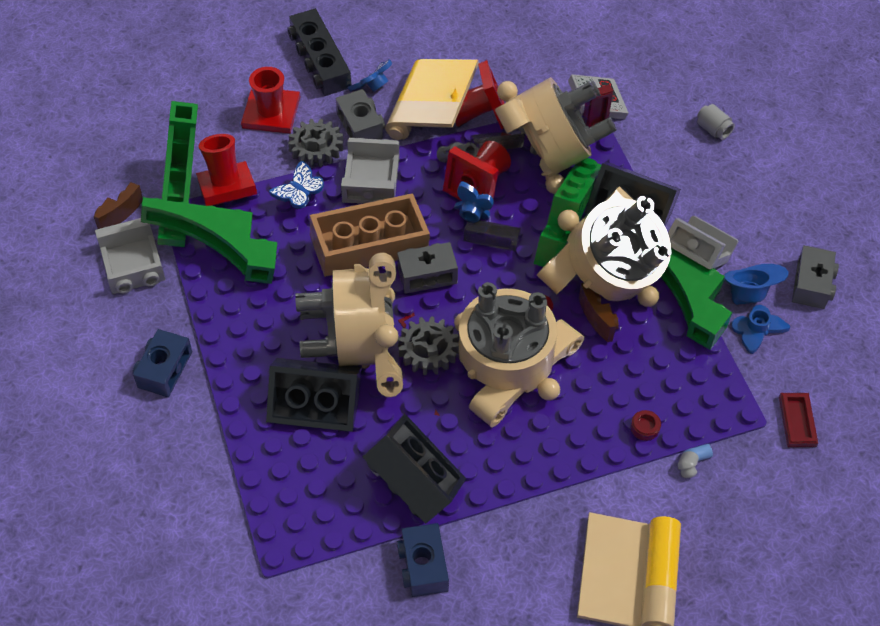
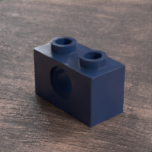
(162, 377)
(427, 543)

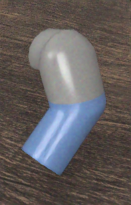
(691, 457)

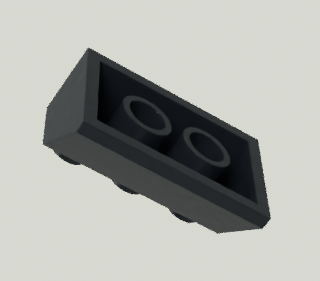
(635, 186)
(313, 394)
(414, 469)

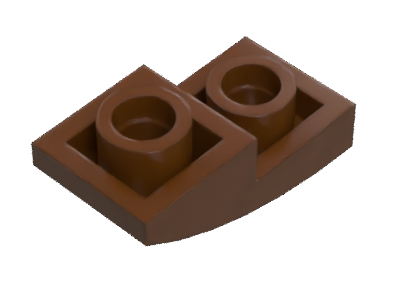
(115, 212)
(598, 314)

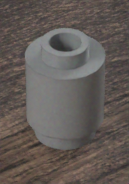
(715, 121)

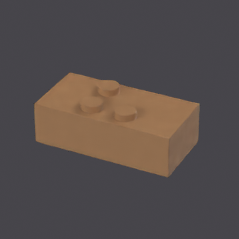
(362, 230)

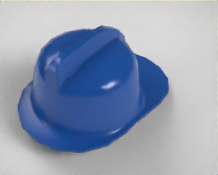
(754, 282)

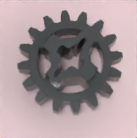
(316, 142)
(426, 343)

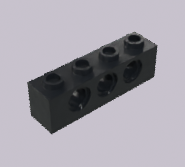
(319, 51)

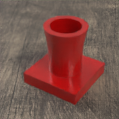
(480, 98)
(268, 104)
(477, 171)
(225, 177)

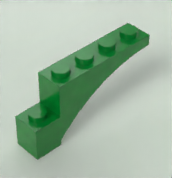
(178, 164)
(571, 195)
(219, 228)
(695, 292)

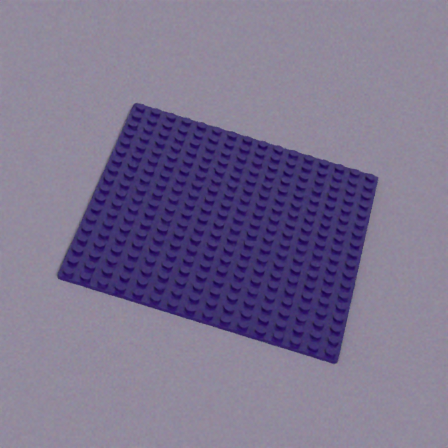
(310, 486)

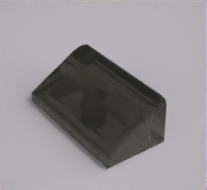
(509, 141)
(492, 234)

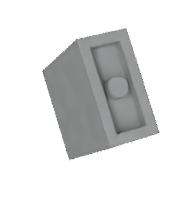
(370, 170)
(702, 242)
(130, 256)

